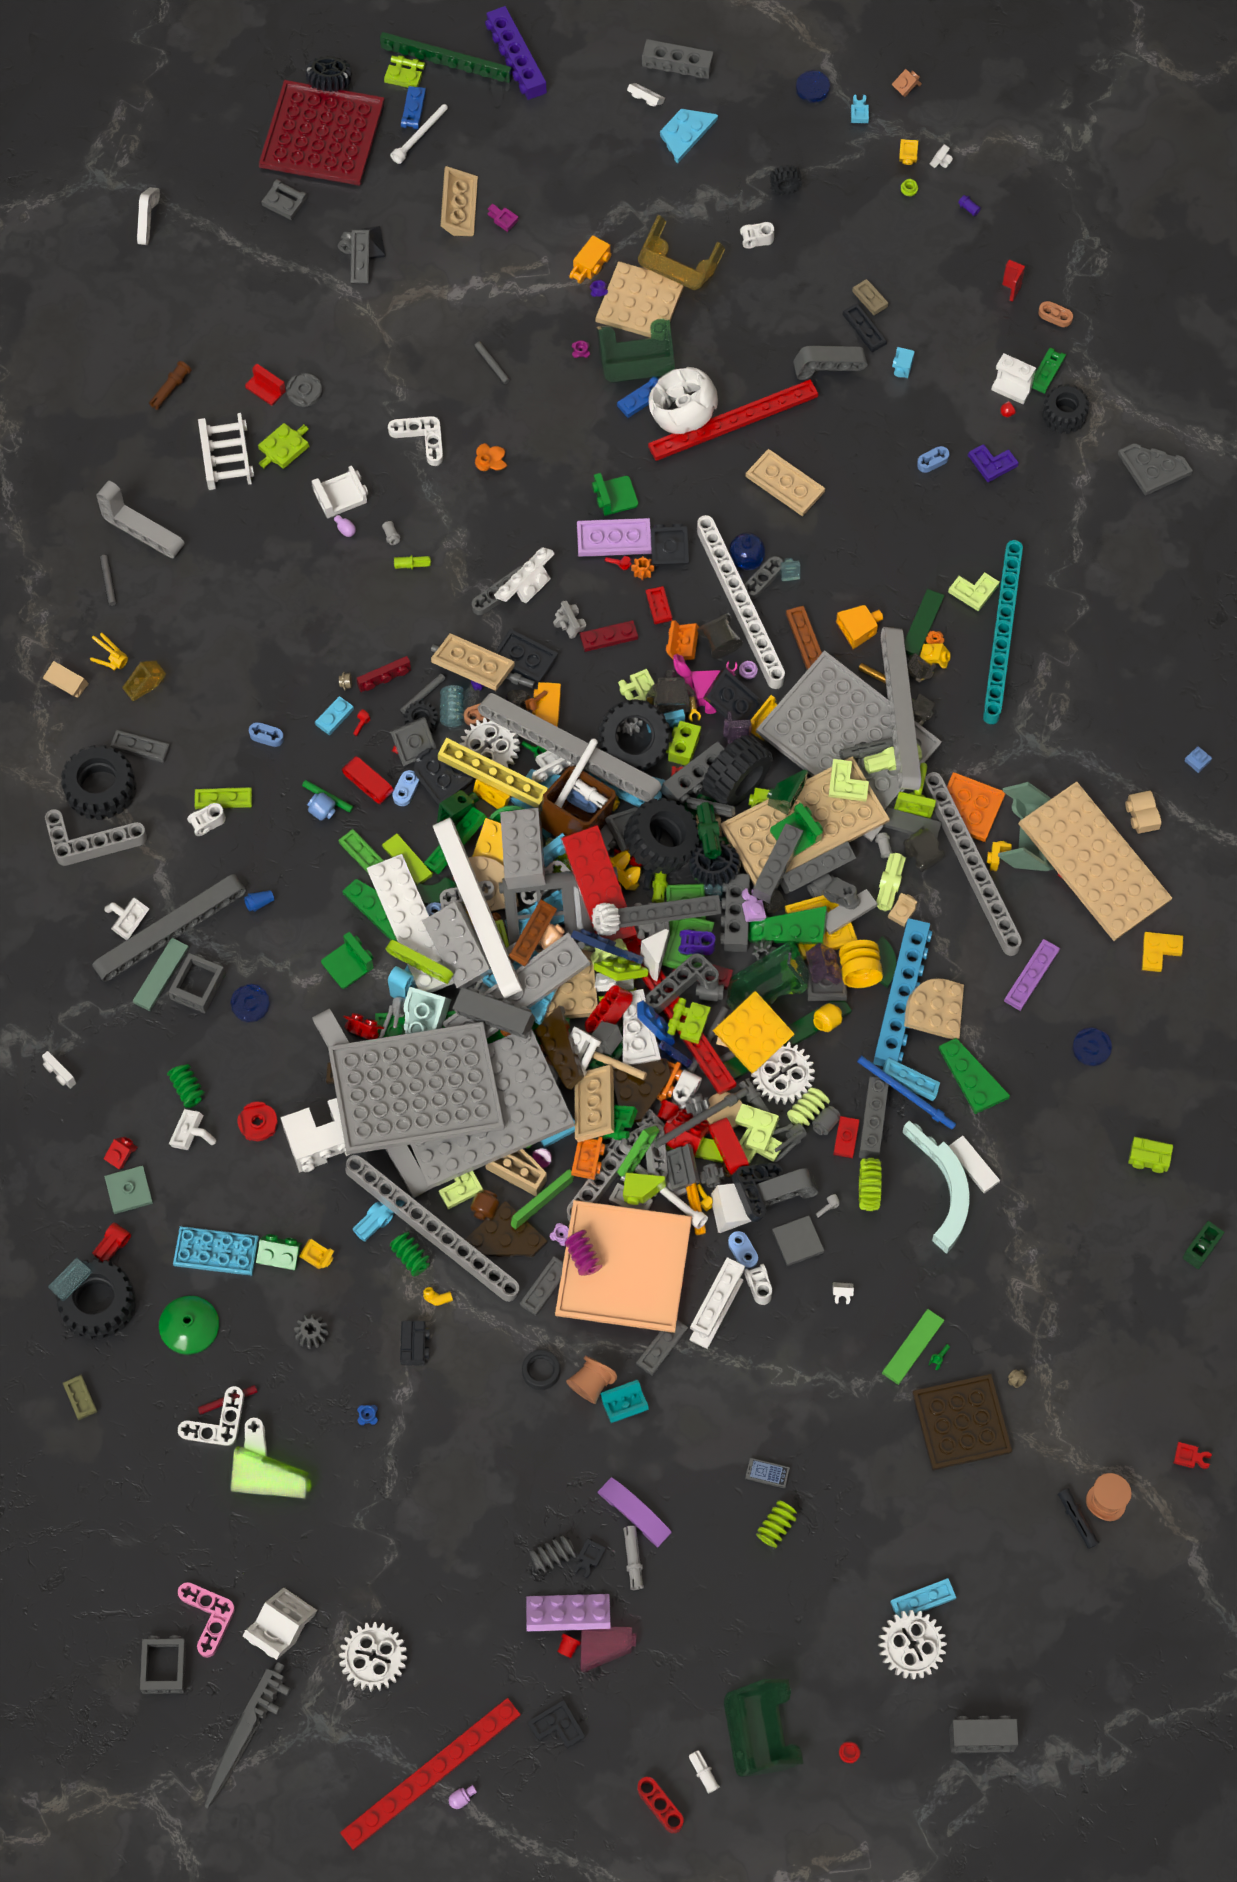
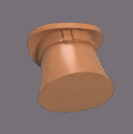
(591, 1379)
(1109, 1497)

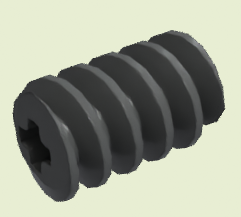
(553, 1553)

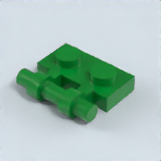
(623, 1117)

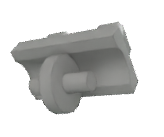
(566, 619)

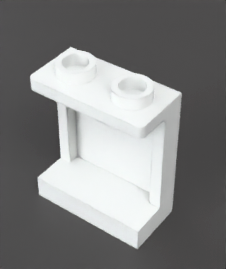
(1014, 378)
(340, 493)

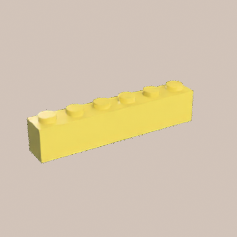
(492, 773)

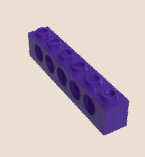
(516, 53)

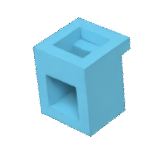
(903, 362)

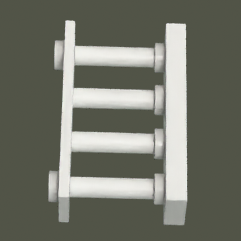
(211, 461)
(717, 1303)

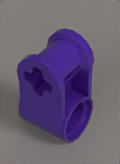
(695, 942)

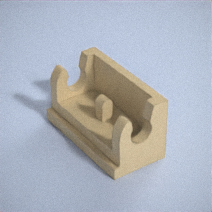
(65, 679)

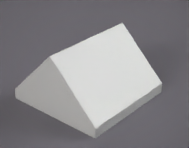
(653, 951)
(728, 1208)

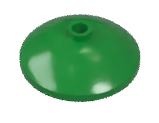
(189, 1337)

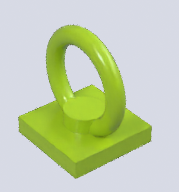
(915, 802)

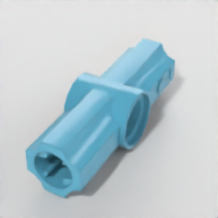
(376, 1217)

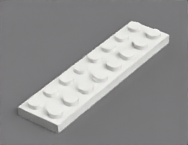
(405, 914)

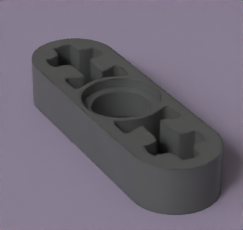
(764, 570)

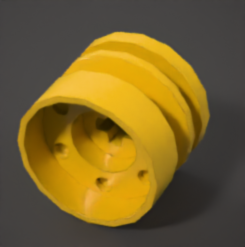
(860, 963)

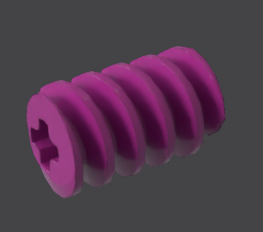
(581, 1255)

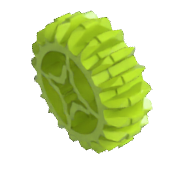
(870, 1184)

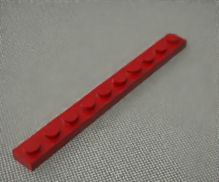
(734, 419)
(702, 1052)
(430, 1774)

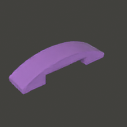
(635, 1511)

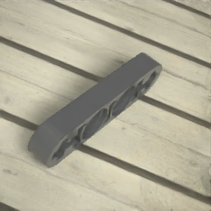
(490, 603)

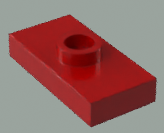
(658, 605)
(846, 1137)

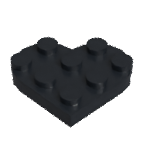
(438, 777)

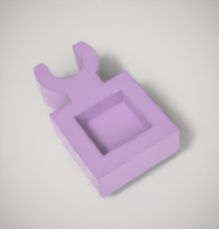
(752, 908)

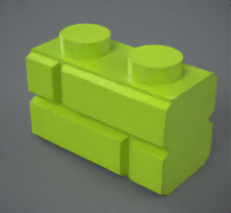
(1150, 1154)

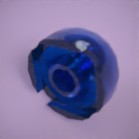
(747, 551)

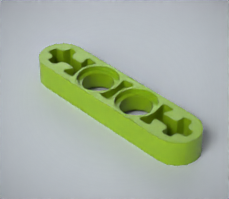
(419, 961)

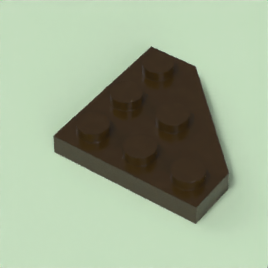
(638, 1092)
(500, 1239)

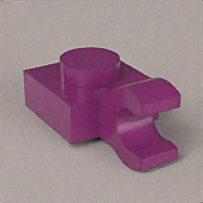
(504, 218)

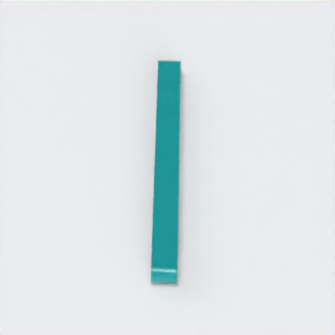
(1002, 639)

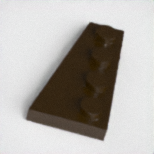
(559, 1047)

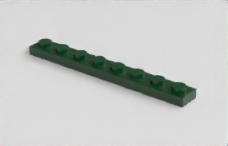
(445, 57)

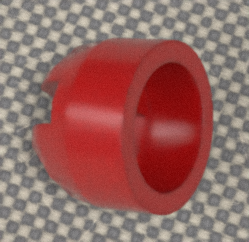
(1007, 409)

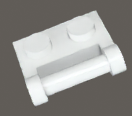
(581, 1042)

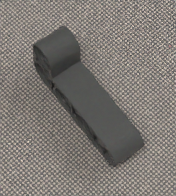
(828, 358)
(680, 986)
(787, 1186)

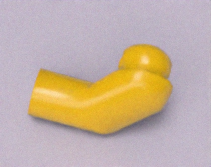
(436, 1299)

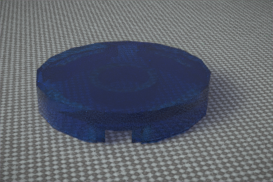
(813, 86)
(250, 1003)
(1092, 1046)
(675, 1054)

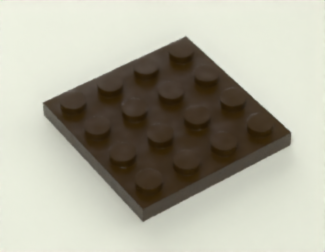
(961, 1422)

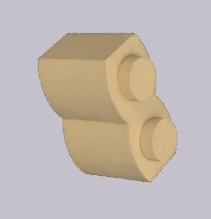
(1143, 811)

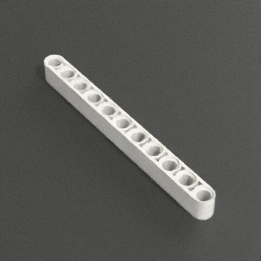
(740, 609)
(477, 908)

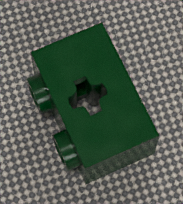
(1203, 1245)

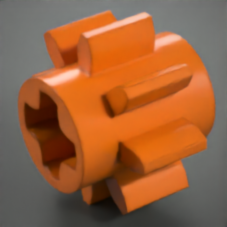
(642, 568)

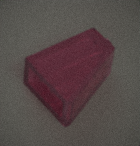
(605, 1645)

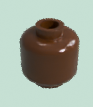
(484, 1204)

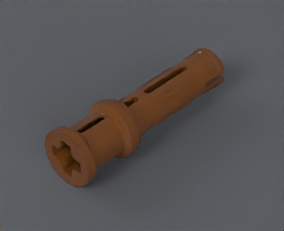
(174, 379)

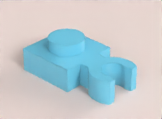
(859, 110)

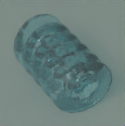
(451, 705)

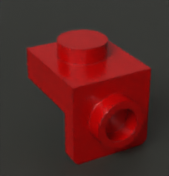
(120, 1151)

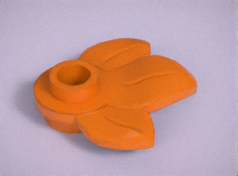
(490, 458)

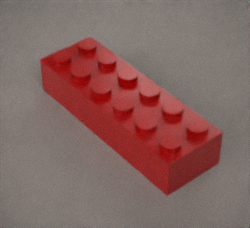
(594, 874)

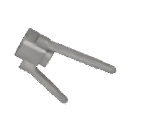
(397, 1010)

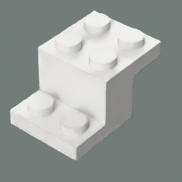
(279, 1623)

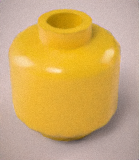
(827, 1017)

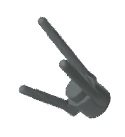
(794, 1136)

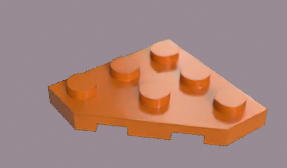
(976, 804)

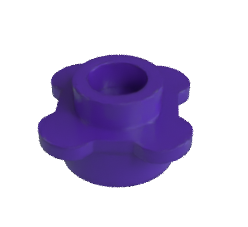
(598, 288)

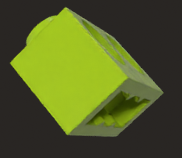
(687, 744)

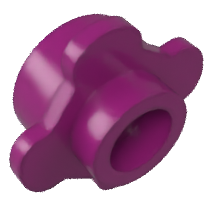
(580, 345)

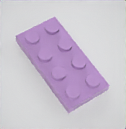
(614, 537)
(568, 1612)

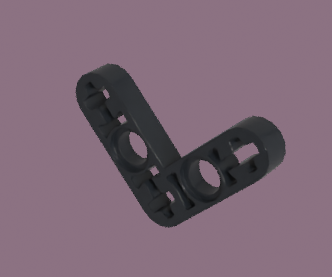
(756, 1211)

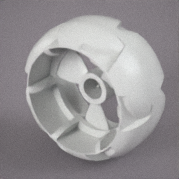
(692, 410)

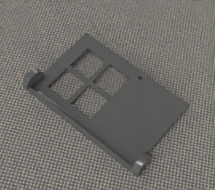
(573, 907)

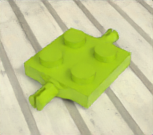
(283, 446)

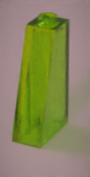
(267, 1476)

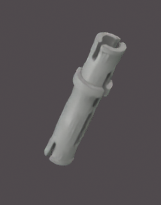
(634, 1566)

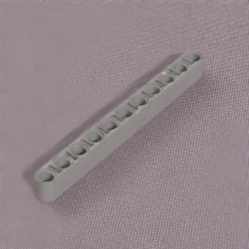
(900, 709)
(569, 747)
(972, 871)
(401, 1155)
(429, 1219)

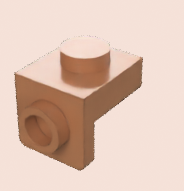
(906, 82)

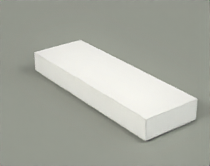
(974, 1165)

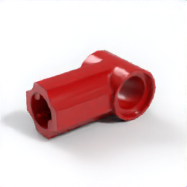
(115, 1238)

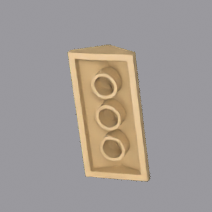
(459, 202)

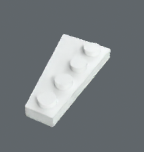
(638, 1040)

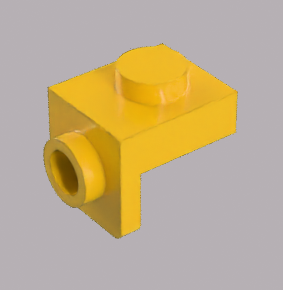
(908, 151)
(935, 654)
(992, 857)
(316, 1254)

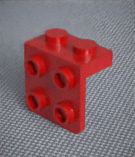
(692, 1136)

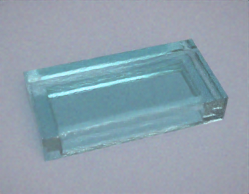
(69, 1279)

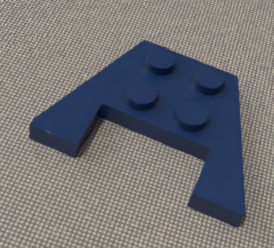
(605, 945)

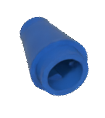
(258, 900)

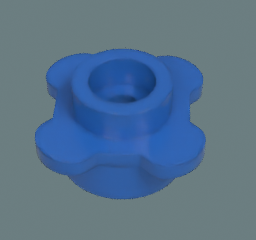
(371, 1410)

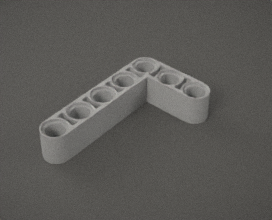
(134, 523)
(90, 841)
(605, 1175)

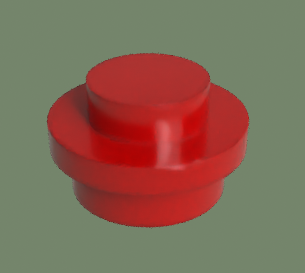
(849, 1752)

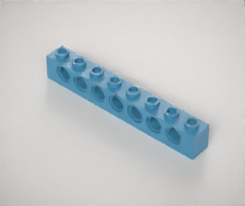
(914, 931)

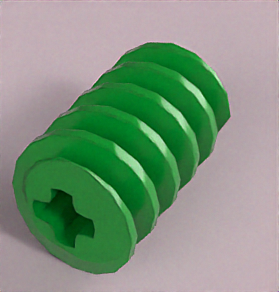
(186, 1085)
(409, 1254)

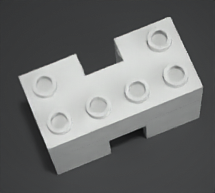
(311, 1143)

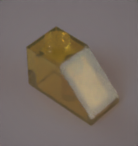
(143, 679)

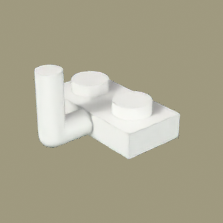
(129, 918)
(604, 983)
(187, 1129)

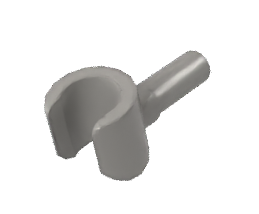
(833, 1203)

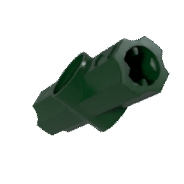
(708, 830)

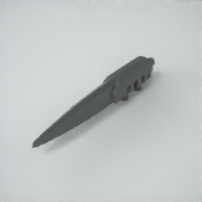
(249, 1722)

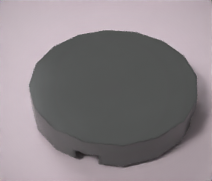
(304, 390)

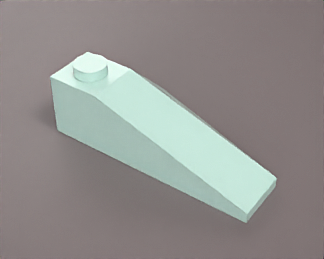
(424, 1011)

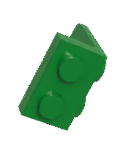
(614, 494)
(802, 820)
(348, 961)

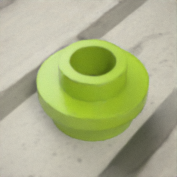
(909, 183)

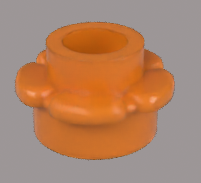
(929, 639)

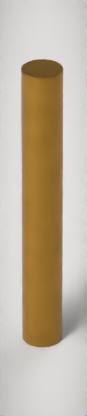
(866, 669)

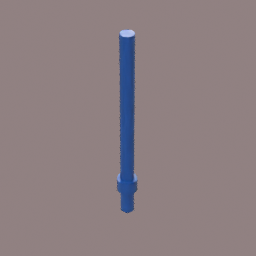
(937, 1114)

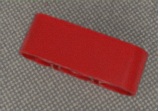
(367, 780)
(609, 1008)
(728, 1145)
(662, 1815)

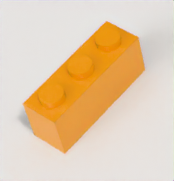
(549, 705)

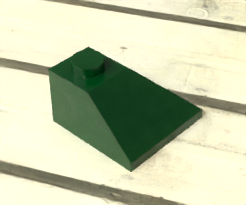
(787, 792)

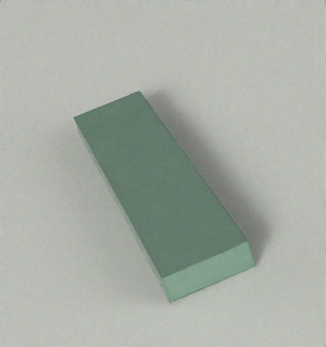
(160, 974)

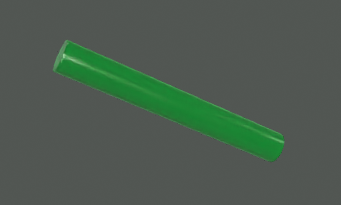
(340, 803)

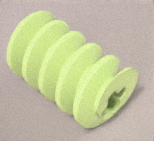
(807, 1106)

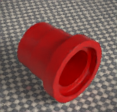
(667, 1110)
(568, 1645)

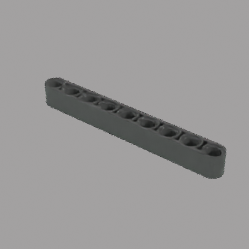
(169, 927)

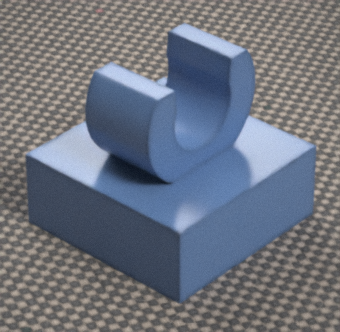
(1198, 759)

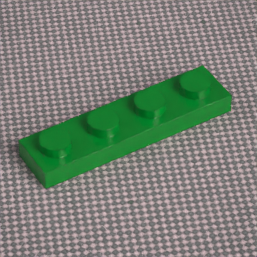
(465, 829)

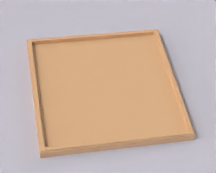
(640, 1268)

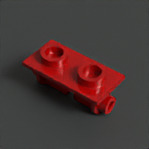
(357, 1023)

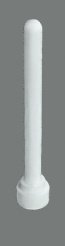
(399, 154)
(576, 772)
(698, 1218)

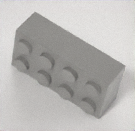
(523, 848)
(458, 944)

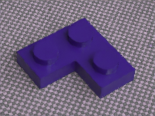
(991, 466)

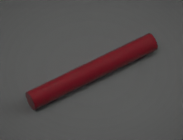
(219, 1402)

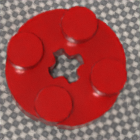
(265, 1129)

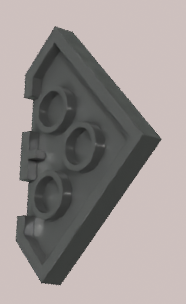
(1153, 467)

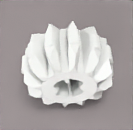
(605, 919)

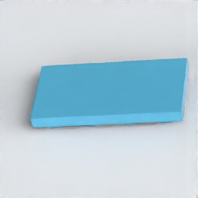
(216, 1251)

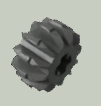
(304, 1327)

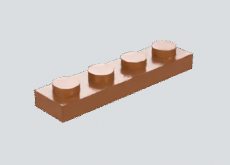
(804, 635)
(532, 932)

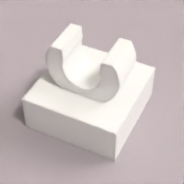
(941, 157)
(843, 1289)

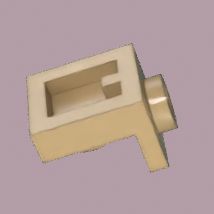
(903, 909)

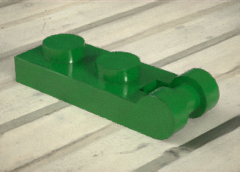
(1047, 370)

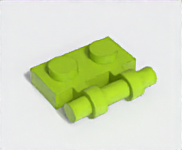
(403, 76)
(694, 1023)

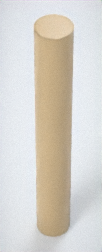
(619, 1065)

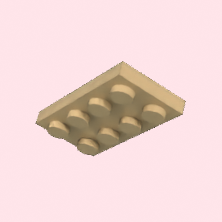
(785, 482)
(472, 662)
(594, 1104)

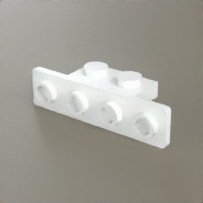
(527, 579)
(550, 765)

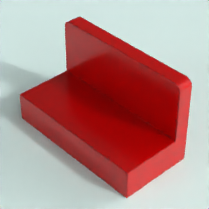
(1013, 277)
(265, 385)

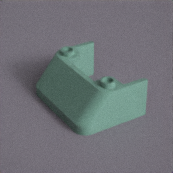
(1025, 801)

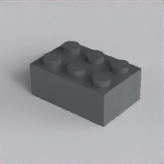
(983, 1735)

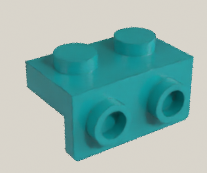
(624, 1401)

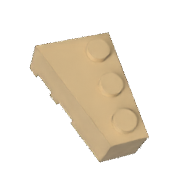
(521, 1171)

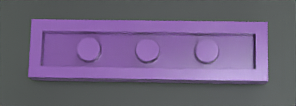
(1032, 975)

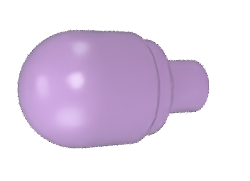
(345, 526)
(461, 1797)

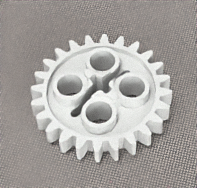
(479, 734)
(793, 1087)
(928, 1634)
(379, 1639)

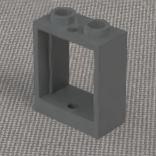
(192, 1000)
(159, 1687)

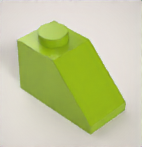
(641, 1187)

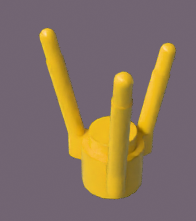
(117, 658)

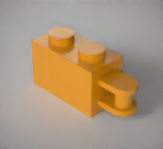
(590, 259)

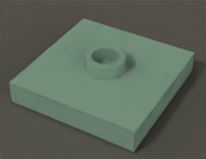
(128, 1189)

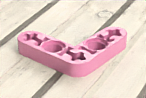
(216, 1615)

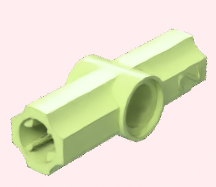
(883, 760)
(890, 881)

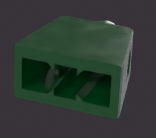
(456, 806)

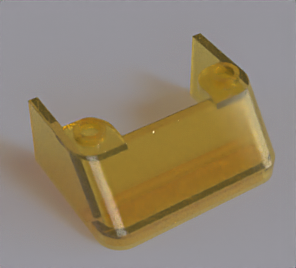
(654, 259)

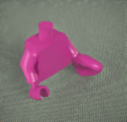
(698, 680)

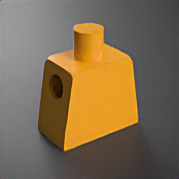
(858, 624)

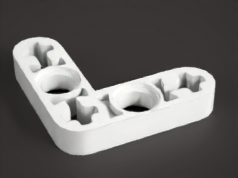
(147, 201)
(427, 432)
(218, 1430)

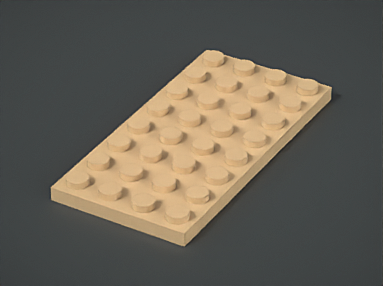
(840, 819)
(1095, 861)

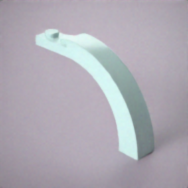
(957, 1183)

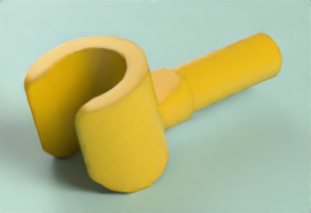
(707, 1201)

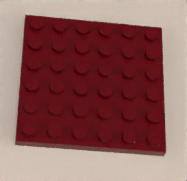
(321, 133)

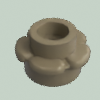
(345, 680)
(1017, 1378)

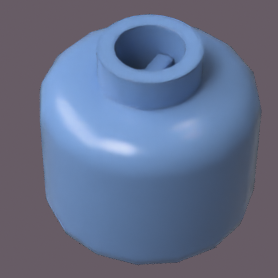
(321, 806)

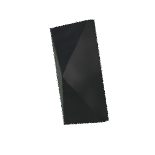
(376, 247)

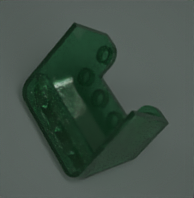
(637, 357)
(770, 977)
(757, 1728)

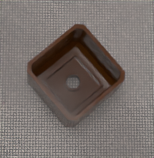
(570, 817)

